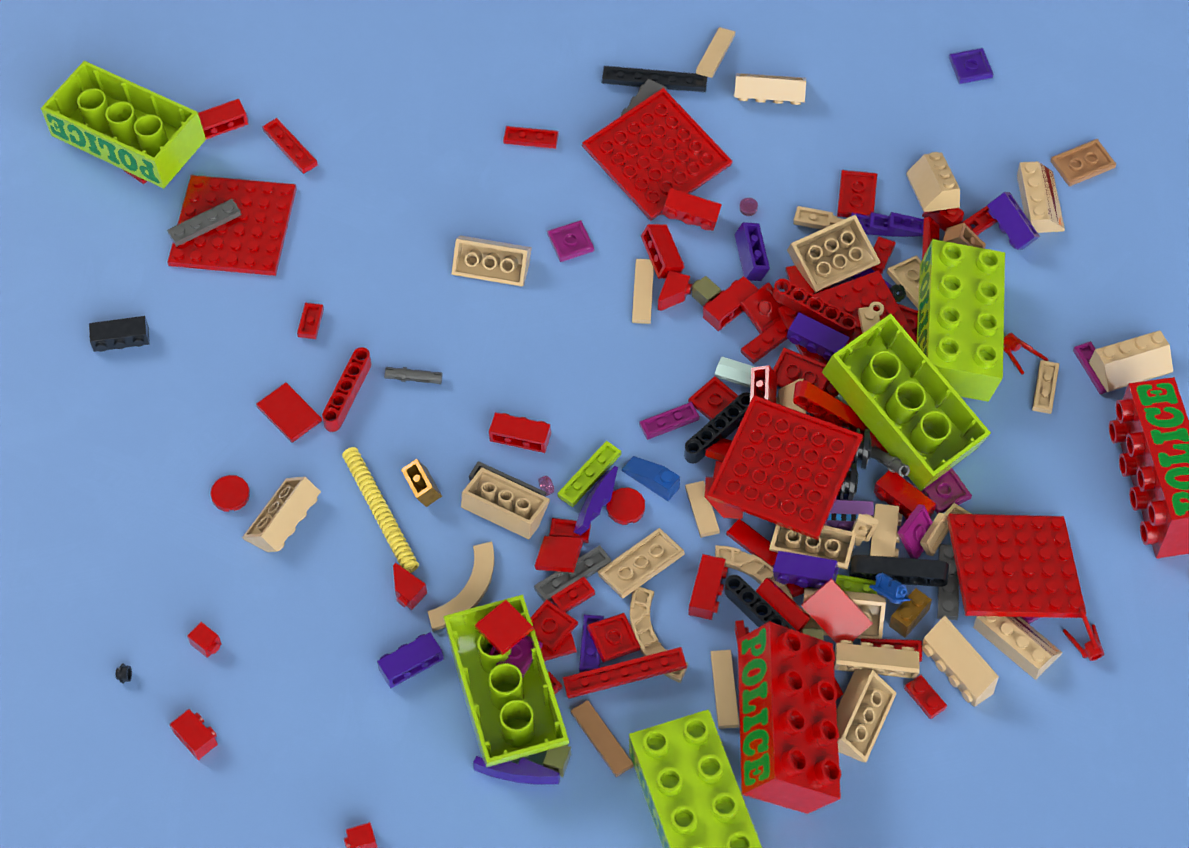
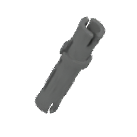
(413, 375)
(892, 463)

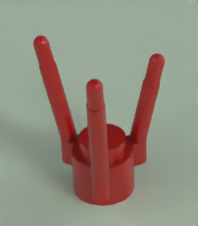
(1013, 343)
(1093, 648)

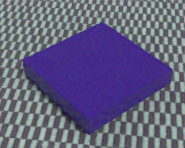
(971, 65)

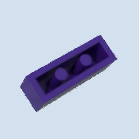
(1012, 221)
(752, 251)
(816, 336)
(804, 570)
(410, 659)

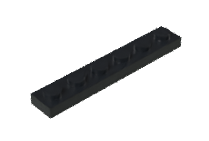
(669, 79)

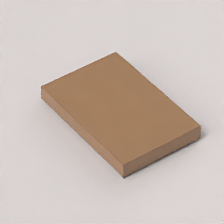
(1083, 162)

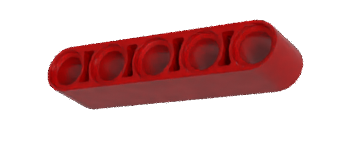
(810, 300)
(343, 396)
(826, 406)

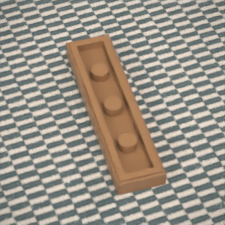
(602, 738)

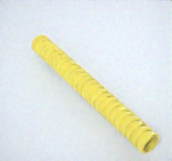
(380, 509)

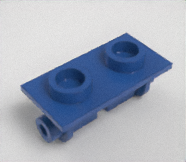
(890, 589)

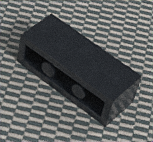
(119, 333)

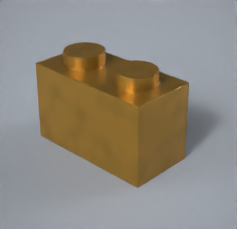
(421, 483)
(910, 613)

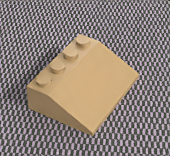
(833, 254)

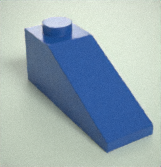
(653, 476)

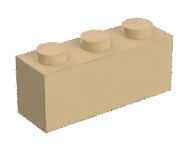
(885, 535)

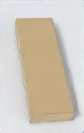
(1045, 387)
(702, 509)

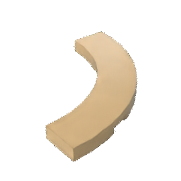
(748, 564)
(473, 590)
(643, 630)

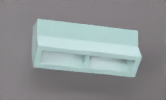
(734, 372)

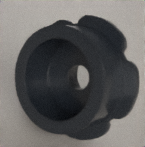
(898, 288)
(123, 673)

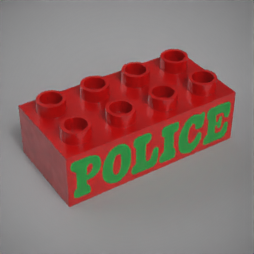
(1156, 455)
(788, 719)

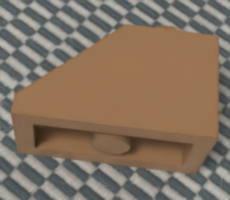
(963, 235)

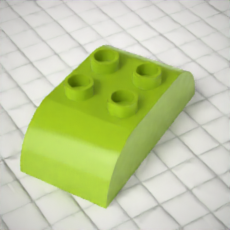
(507, 712)

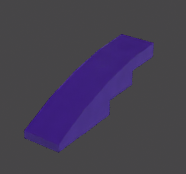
(891, 226)
(598, 497)
(523, 772)

